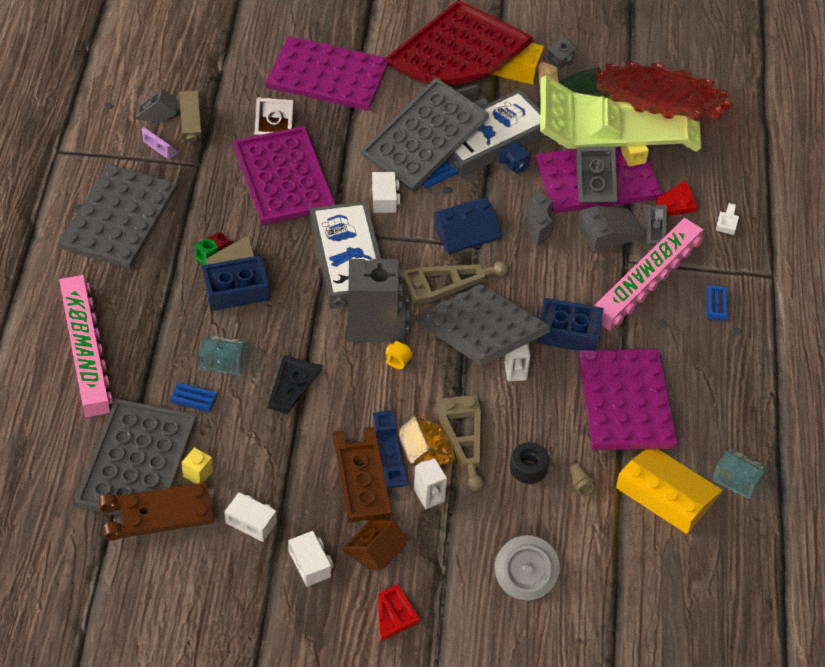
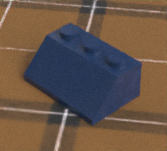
(467, 225)
(235, 283)

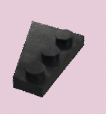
(292, 382)

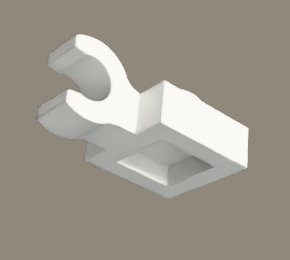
(727, 221)

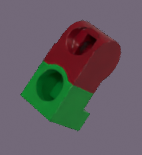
(211, 246)

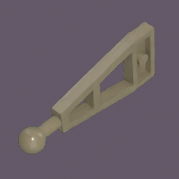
(421, 292)
(460, 408)

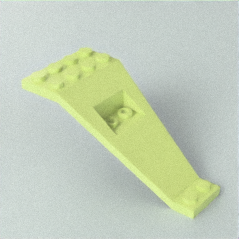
(599, 122)

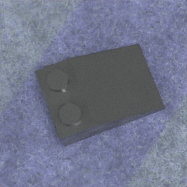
(596, 174)
(608, 227)

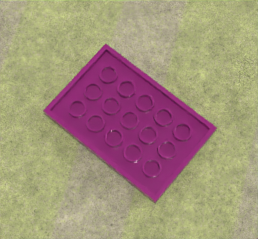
(327, 73)
(282, 174)
(560, 181)
(626, 399)

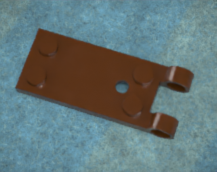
(362, 485)
(166, 509)

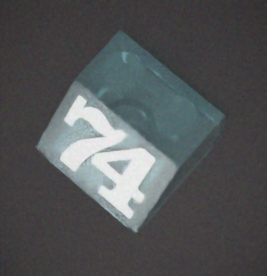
(222, 354)
(739, 473)

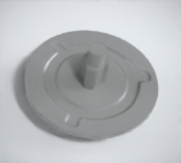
(527, 567)

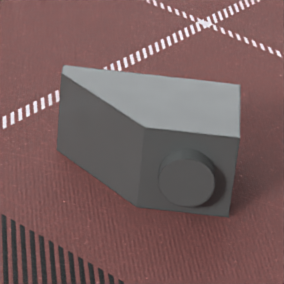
(158, 107)
(654, 222)

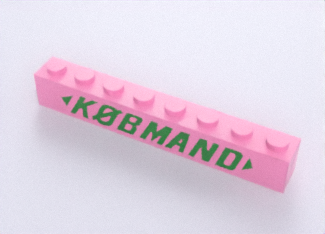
(649, 272)
(84, 346)

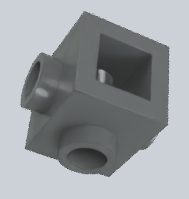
(561, 52)

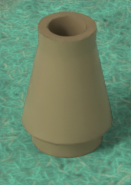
(581, 480)

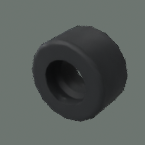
(532, 452)

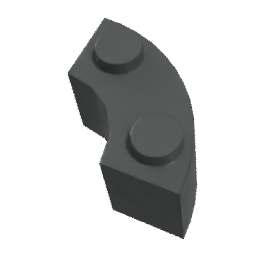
(538, 218)

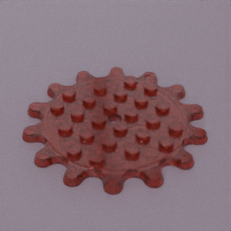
(662, 90)

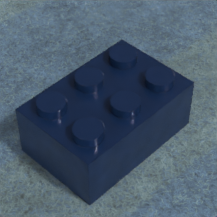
(571, 325)

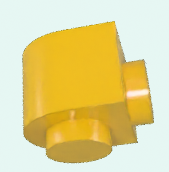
(398, 355)

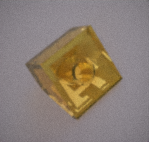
(424, 442)

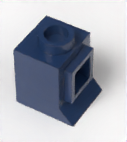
(515, 157)

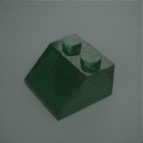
(582, 82)

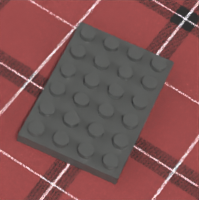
(425, 134)
(118, 216)
(482, 324)
(135, 452)

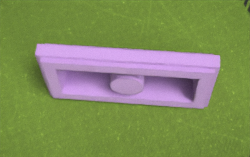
(158, 144)

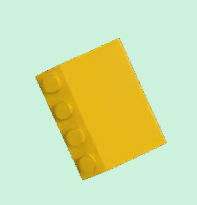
(667, 488)

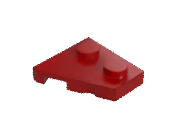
(678, 200)
(395, 613)

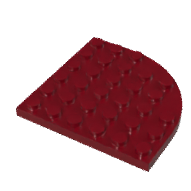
(459, 47)

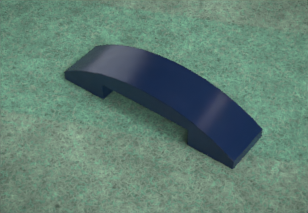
(389, 449)

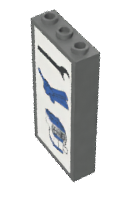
(510, 120)
(340, 235)

